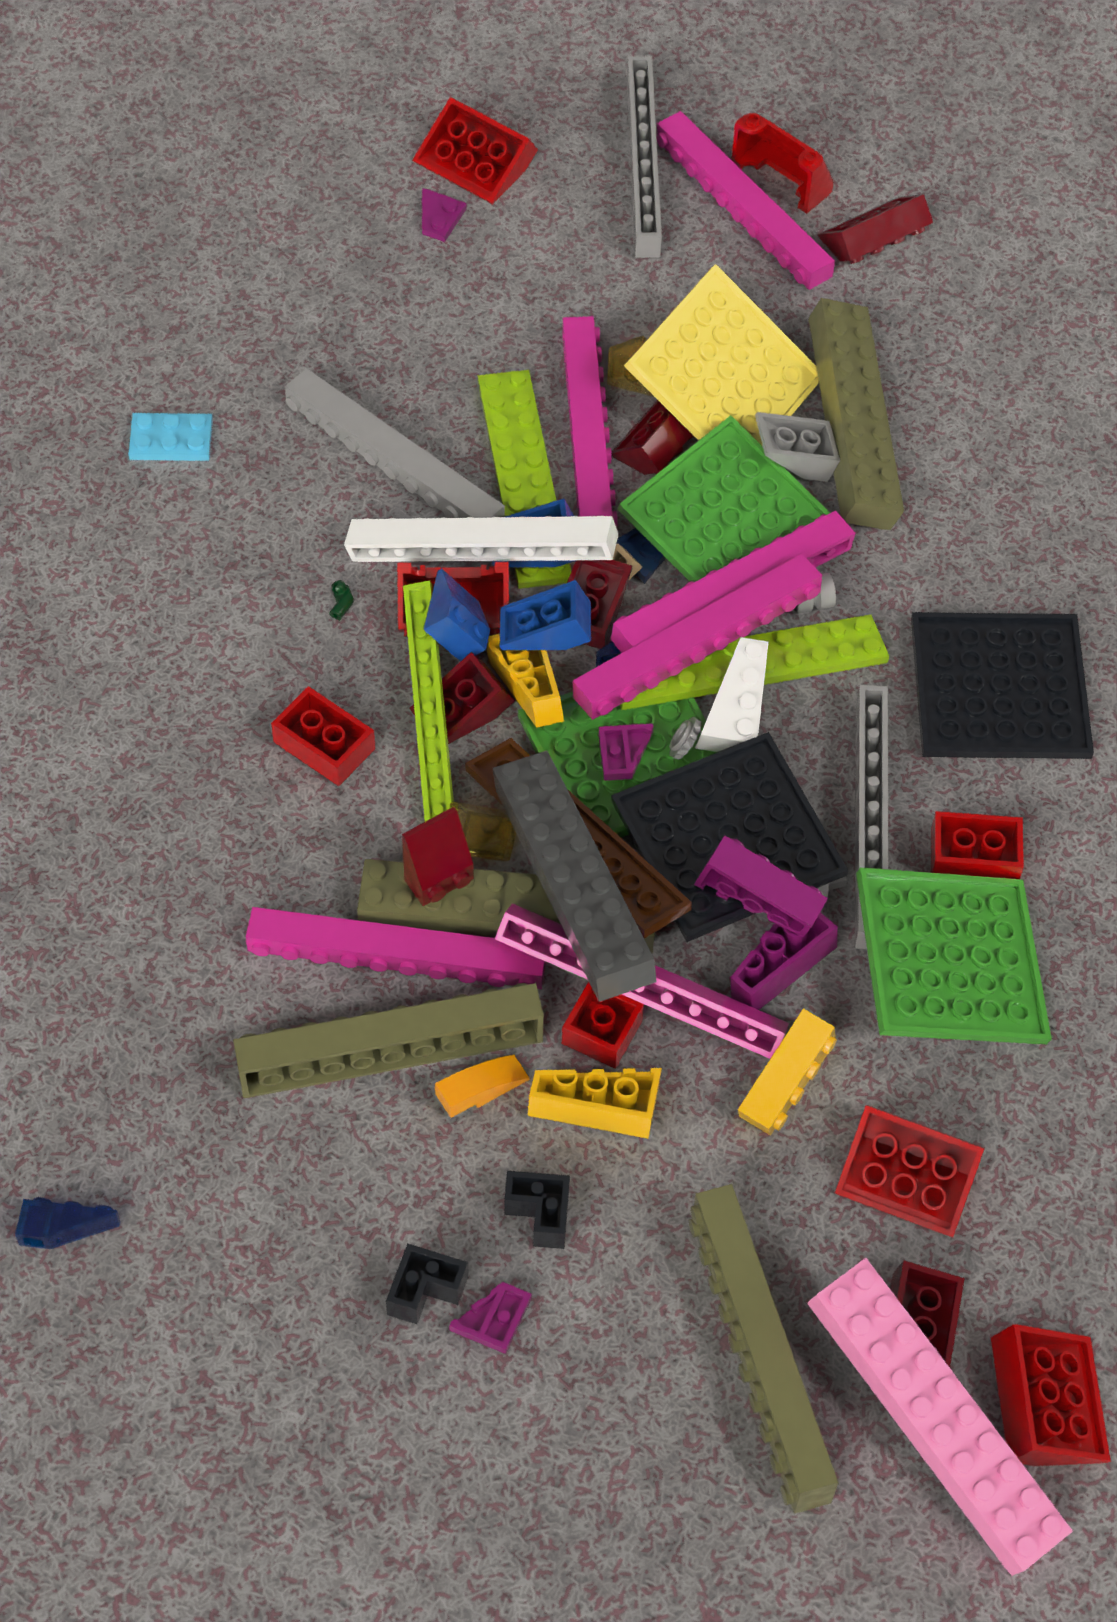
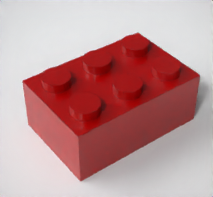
(323, 736)
(977, 845)

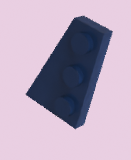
(642, 552)

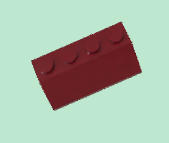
(877, 228)
(652, 441)
(931, 1301)

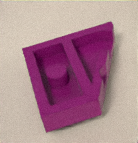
(440, 214)
(622, 749)
(494, 1318)

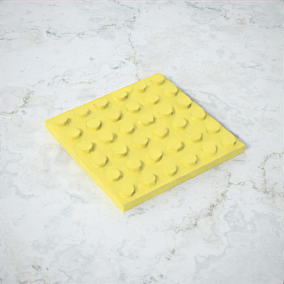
(722, 360)

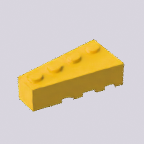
(529, 680)
(788, 1072)
(597, 1099)

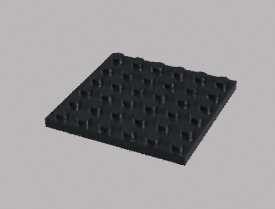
(1001, 685)
(736, 794)

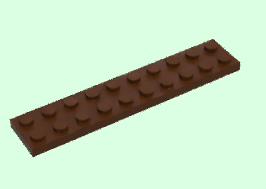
(645, 891)

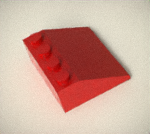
(475, 151)
(909, 1170)
(1049, 1397)

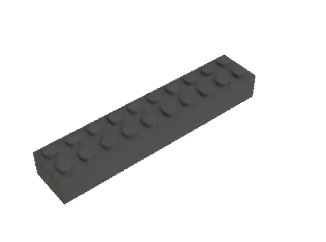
(574, 876)

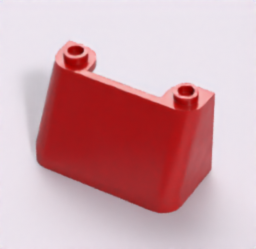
(762, 143)
(486, 586)

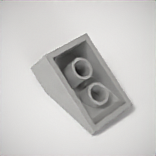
(799, 444)

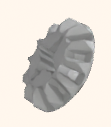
(684, 738)

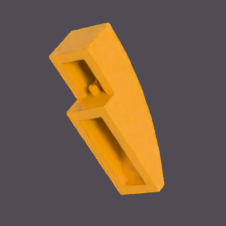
(479, 1084)

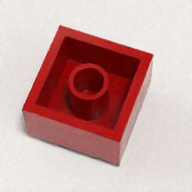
(602, 1027)

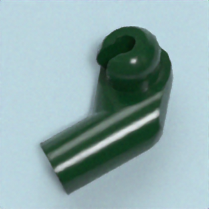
(343, 598)

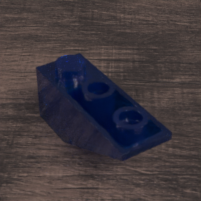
(56, 1224)

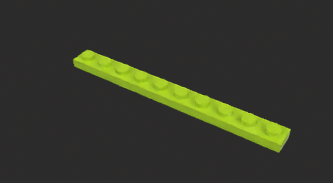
(428, 703)

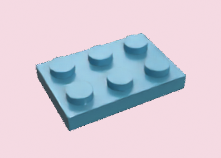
(170, 436)

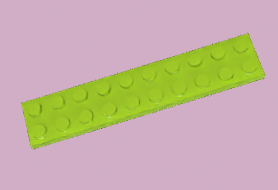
(519, 457)
(790, 656)

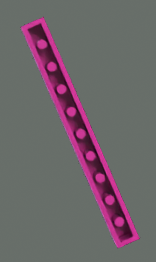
(745, 201)
(588, 418)
(817, 541)
(696, 636)
(390, 948)
(670, 993)

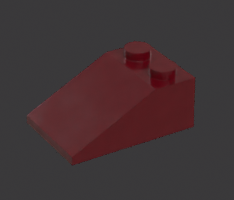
(605, 587)
(471, 697)
(437, 857)

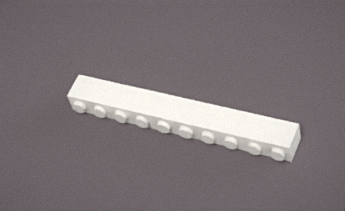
(482, 539)

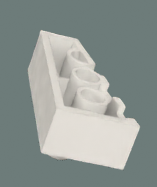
(739, 700)

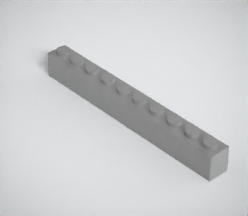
(643, 157)
(388, 449)
(870, 789)

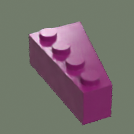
(761, 886)
(780, 961)

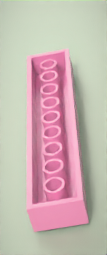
(940, 1418)

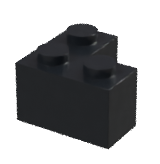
(543, 1198)
(424, 1275)

